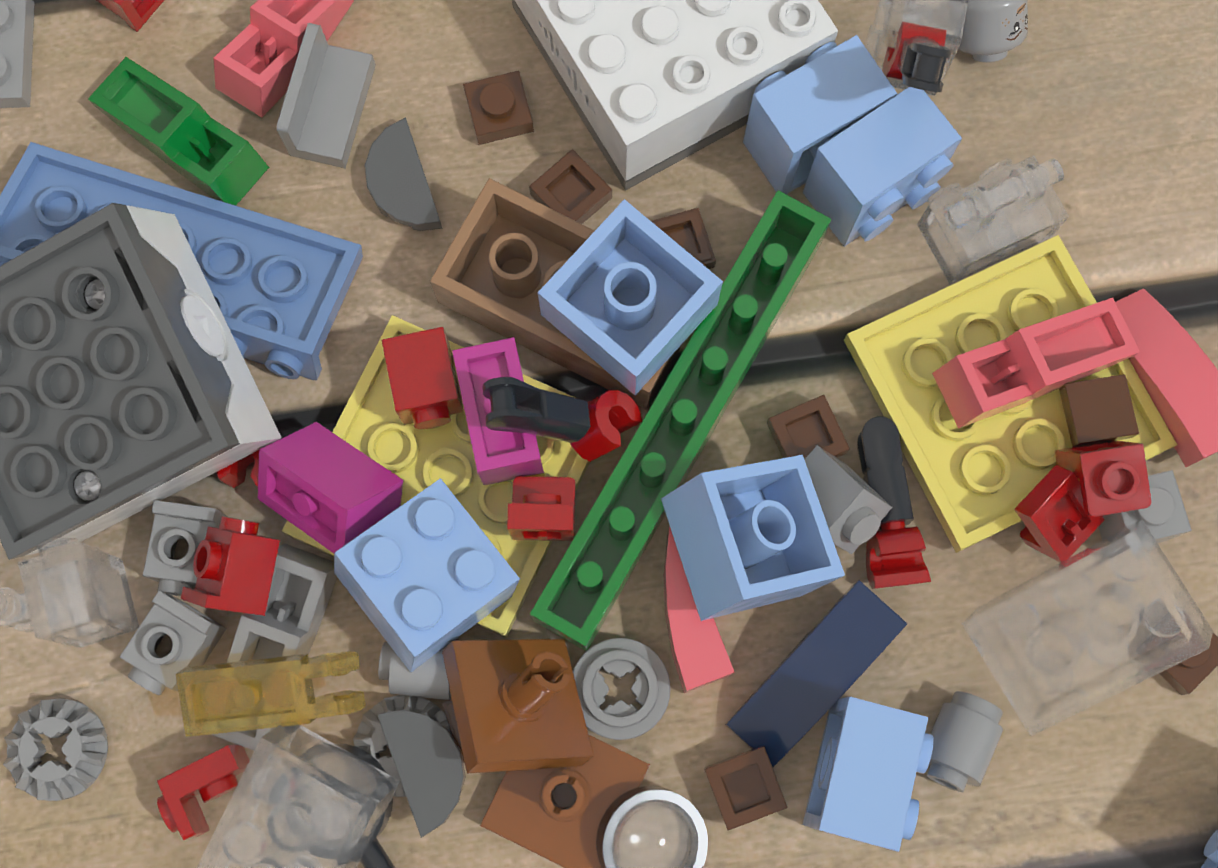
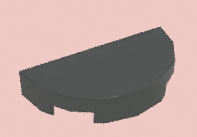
(398, 179)
(427, 765)

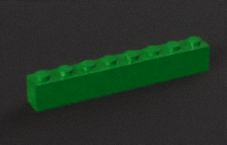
(680, 422)

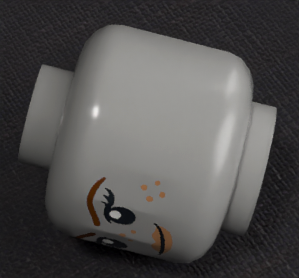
(994, 28)

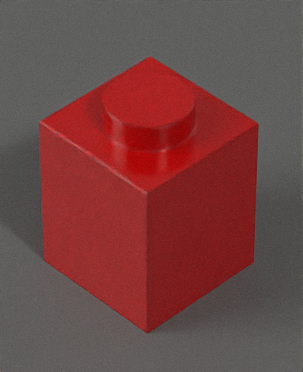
(422, 378)

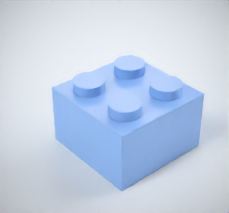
(810, 106)
(881, 165)
(629, 296)
(751, 536)
(425, 574)
(868, 773)

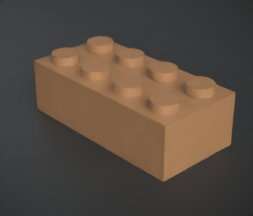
(500, 264)

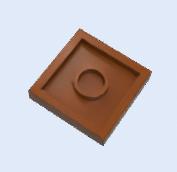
(516, 705)
(561, 807)

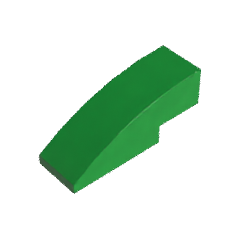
(179, 132)

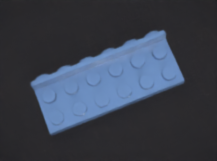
(267, 275)

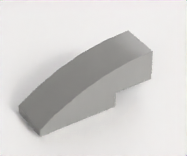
(291, 621)

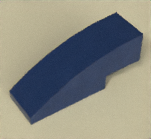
(817, 672)

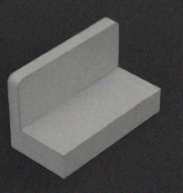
(324, 100)

